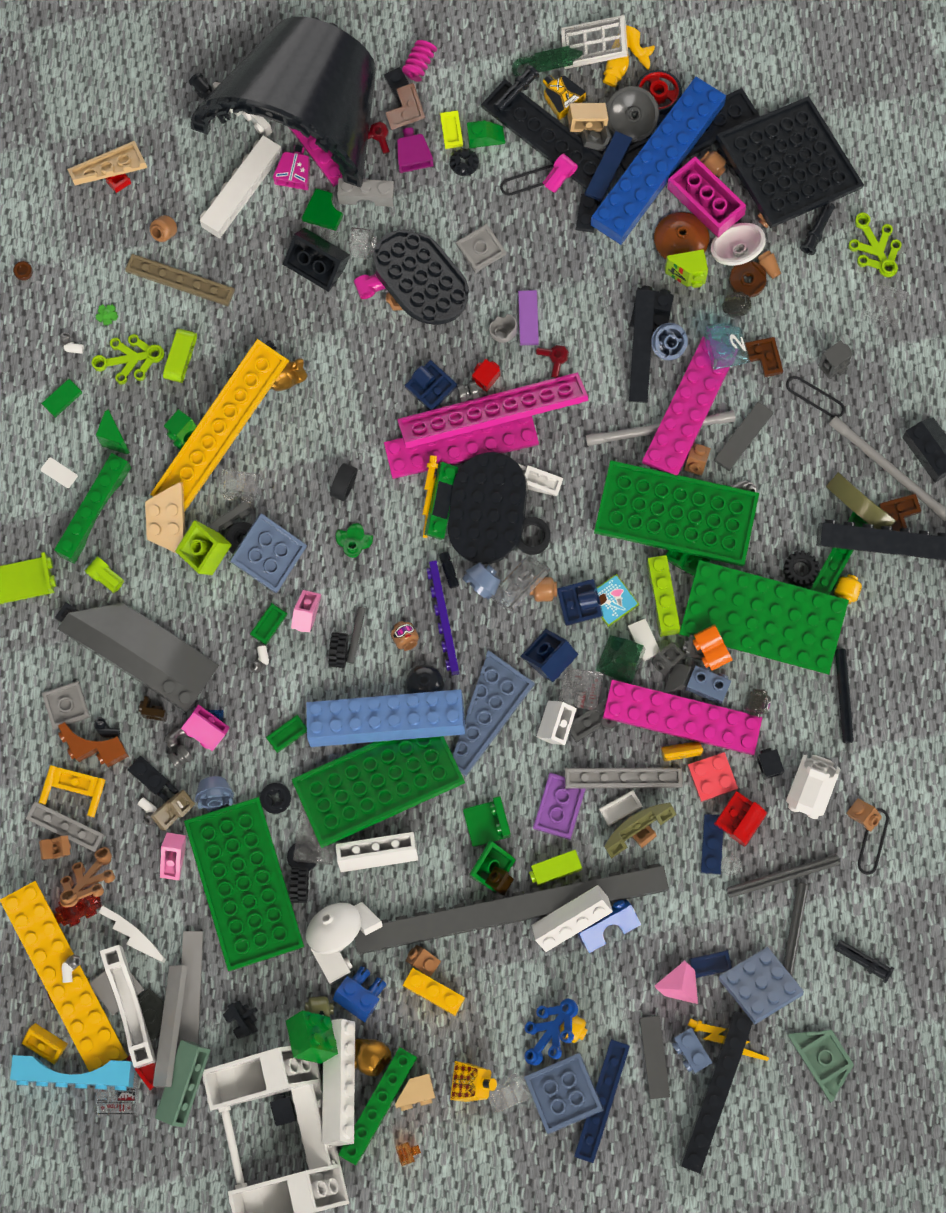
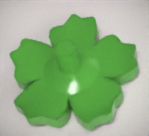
(106, 314)

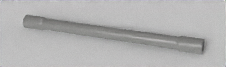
(844, 430)
(600, 438)

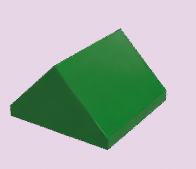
(109, 434)
(491, 857)

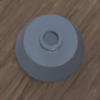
(669, 341)
(482, 579)
(214, 793)

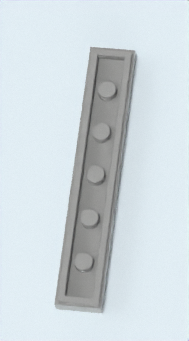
(622, 778)
(192, 957)
(170, 1026)

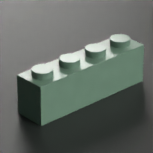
(187, 1074)

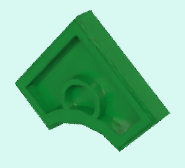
(321, 211)

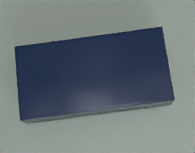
(711, 964)

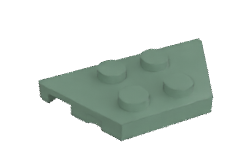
(824, 1059)

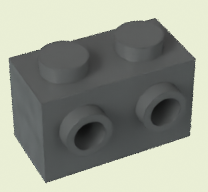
(835, 360)

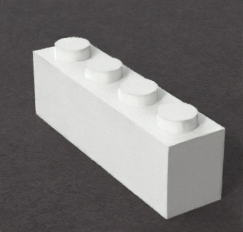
(376, 852)
(571, 918)

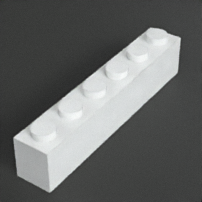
(241, 186)
(339, 1087)

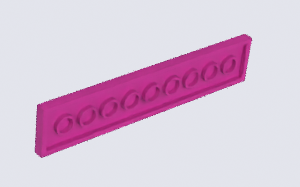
(492, 410)

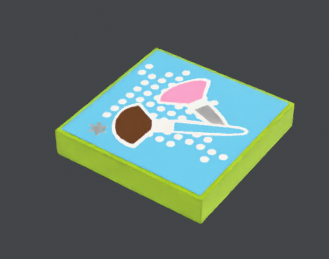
(615, 600)

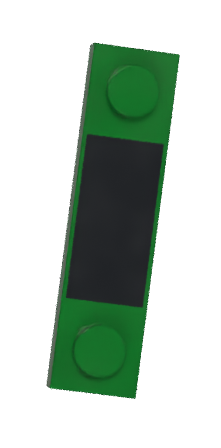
(440, 501)

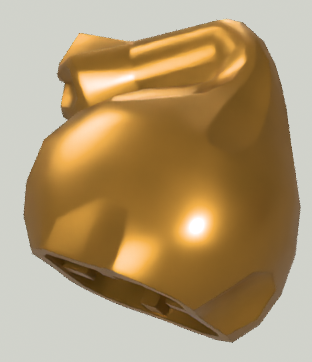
(290, 376)
(371, 1056)

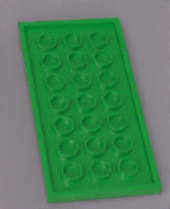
(676, 513)
(765, 616)
(375, 785)
(244, 884)

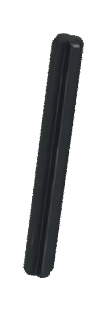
(844, 695)

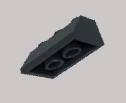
(315, 259)
(929, 446)

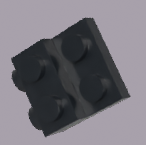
(662, 307)

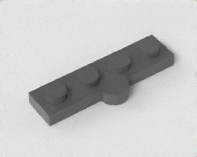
(590, 722)

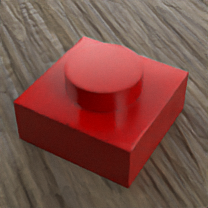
(118, 182)

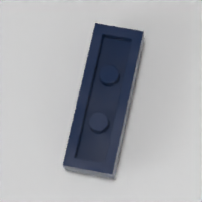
(711, 846)

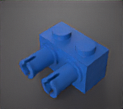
(356, 998)

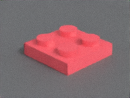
(712, 777)

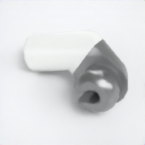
(68, 345)
(263, 660)
(149, 810)
(68, 966)

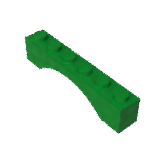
(105, 485)

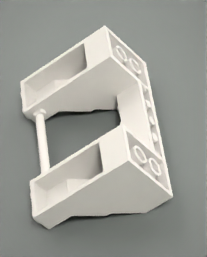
(261, 1077)

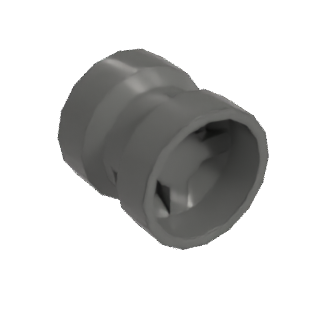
(464, 393)
(180, 757)

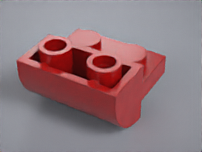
(740, 818)

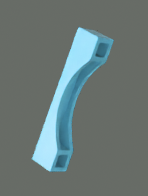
(114, 1073)

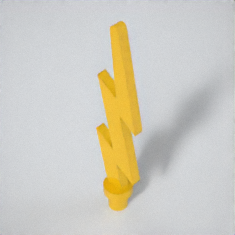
(429, 485)
(715, 1037)

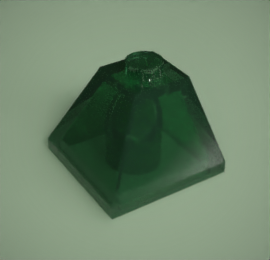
(621, 659)

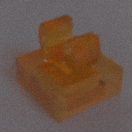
(406, 1153)

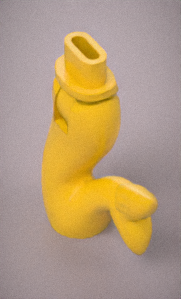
(617, 68)

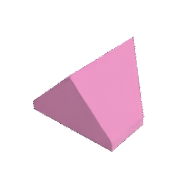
(680, 984)

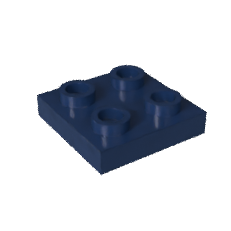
(430, 385)
(580, 602)

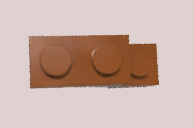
(110, 750)

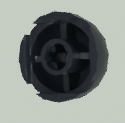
(424, 679)

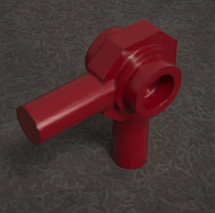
(380, 132)
(557, 354)

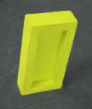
(451, 129)

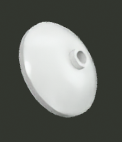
(738, 244)
(333, 928)

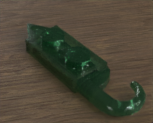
(548, 59)

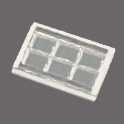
(597, 40)

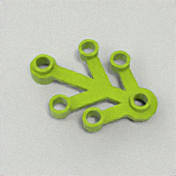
(876, 248)
(130, 358)

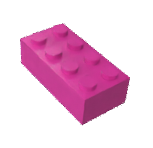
(706, 197)

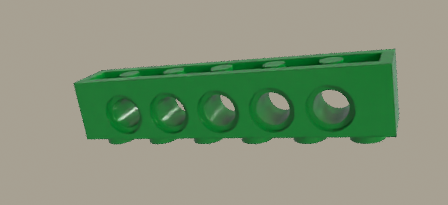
(378, 1105)

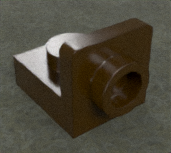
(153, 713)
(499, 880)

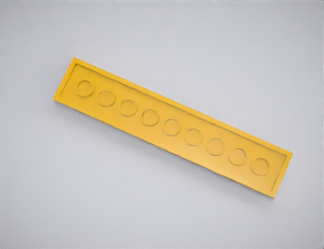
(223, 421)
(73, 1000)

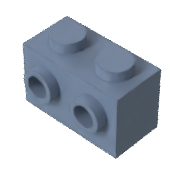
(708, 684)
(692, 1051)

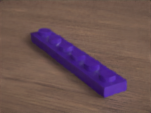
(443, 626)

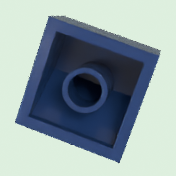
(549, 655)

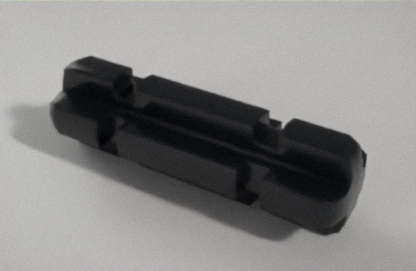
(449, 570)

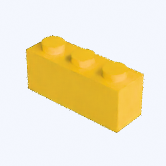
(433, 992)

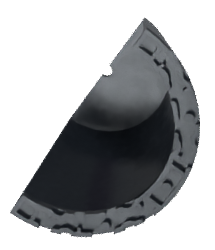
(308, 80)

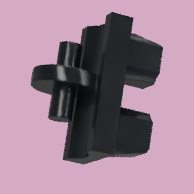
(244, 1017)

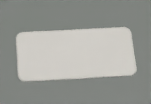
(59, 472)

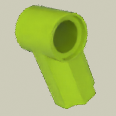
(101, 572)

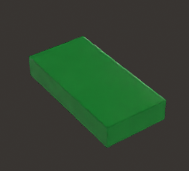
(62, 398)
(268, 624)
(287, 734)

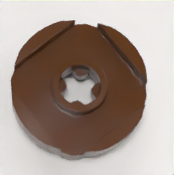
(748, 269)

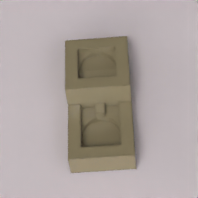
(172, 810)

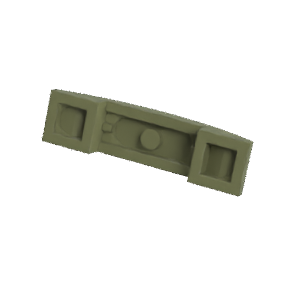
(859, 502)
(635, 824)

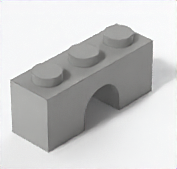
(378, 191)

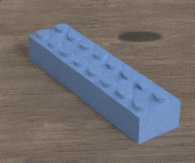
(385, 718)

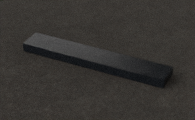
(641, 346)

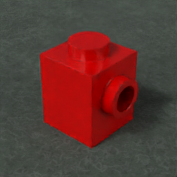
(486, 374)

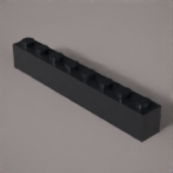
(881, 540)
(716, 1092)

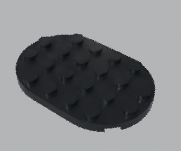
(420, 277)
(487, 508)

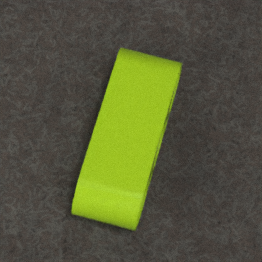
(180, 355)

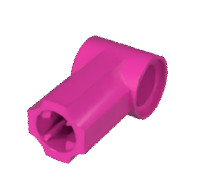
(563, 169)
(368, 285)

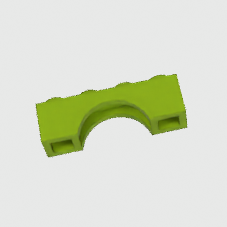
(664, 596)

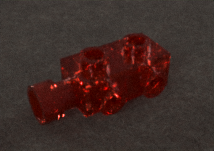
(82, 908)

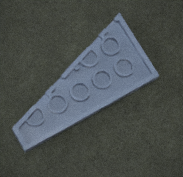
(492, 704)

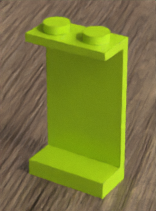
(26, 579)

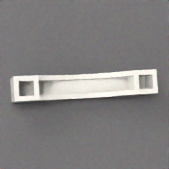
(129, 1006)

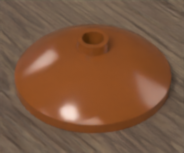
(669, 240)

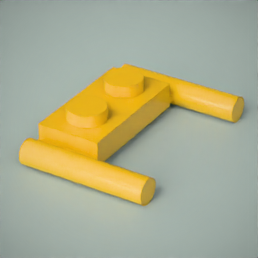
(73, 782)

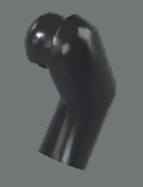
(104, 730)

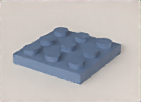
(267, 553)
(761, 985)
(563, 1093)

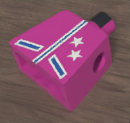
(293, 169)

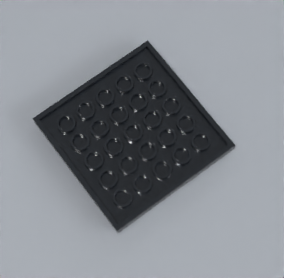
(789, 161)

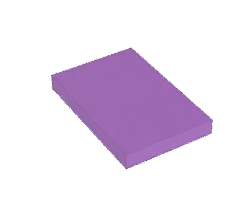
(558, 808)

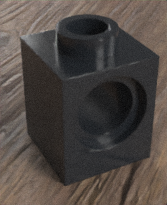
(770, 763)
(282, 1110)

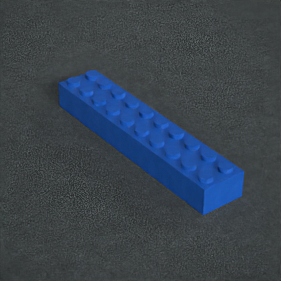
(658, 160)

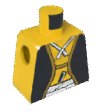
(561, 93)

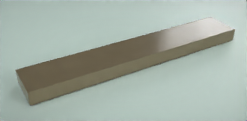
(180, 280)

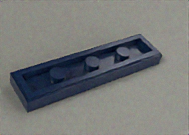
(608, 166)

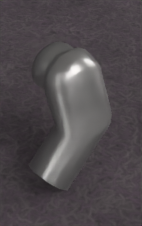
(745, 485)
(173, 735)

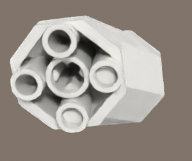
(812, 786)

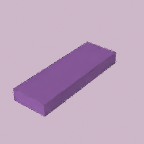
(528, 317)

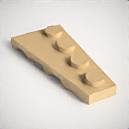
(113, 163)

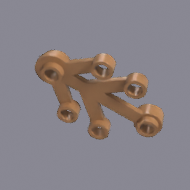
(70, 896)

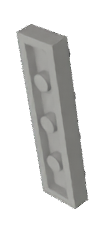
(65, 826)

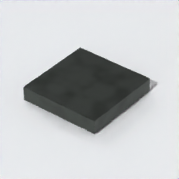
(152, 1011)

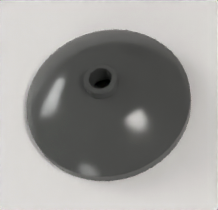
(621, 109)

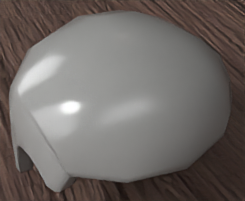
(503, 328)

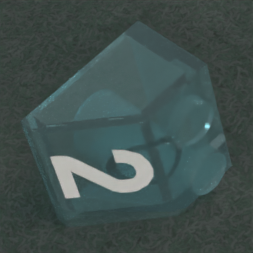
(725, 345)

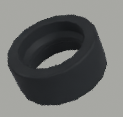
(343, 482)
(545, 542)

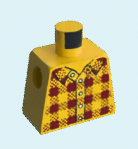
(471, 1082)

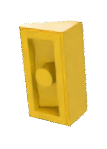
(681, 751)
(44, 1043)

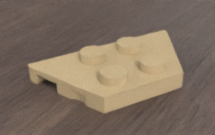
(166, 517)

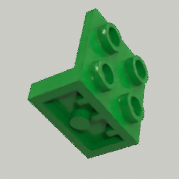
(487, 822)

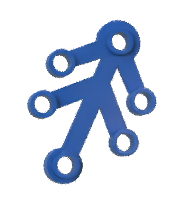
(552, 1030)

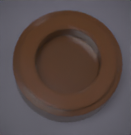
(23, 270)

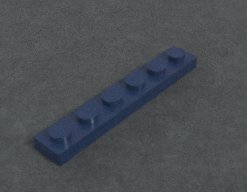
(606, 1090)

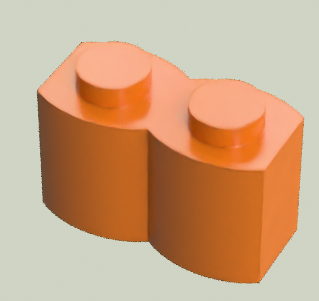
(712, 647)

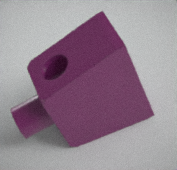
(413, 152)

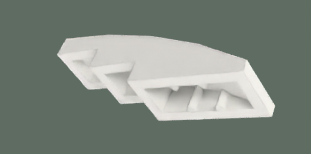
(542, 481)
(137, 938)

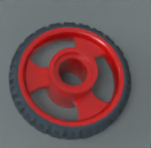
(659, 85)

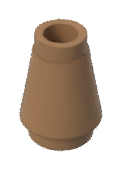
(769, 263)

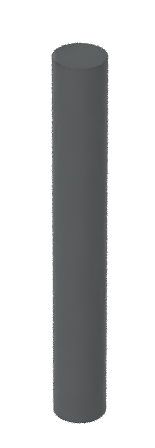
(355, 635)

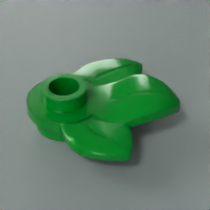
(353, 537)

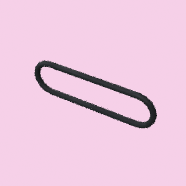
(521, 175)
(817, 389)
(880, 847)

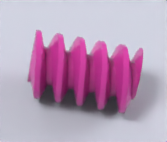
(418, 59)

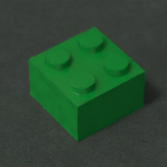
(311, 1037)

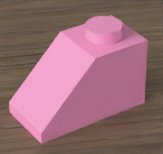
(305, 611)
(172, 856)

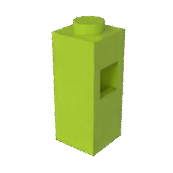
(555, 868)

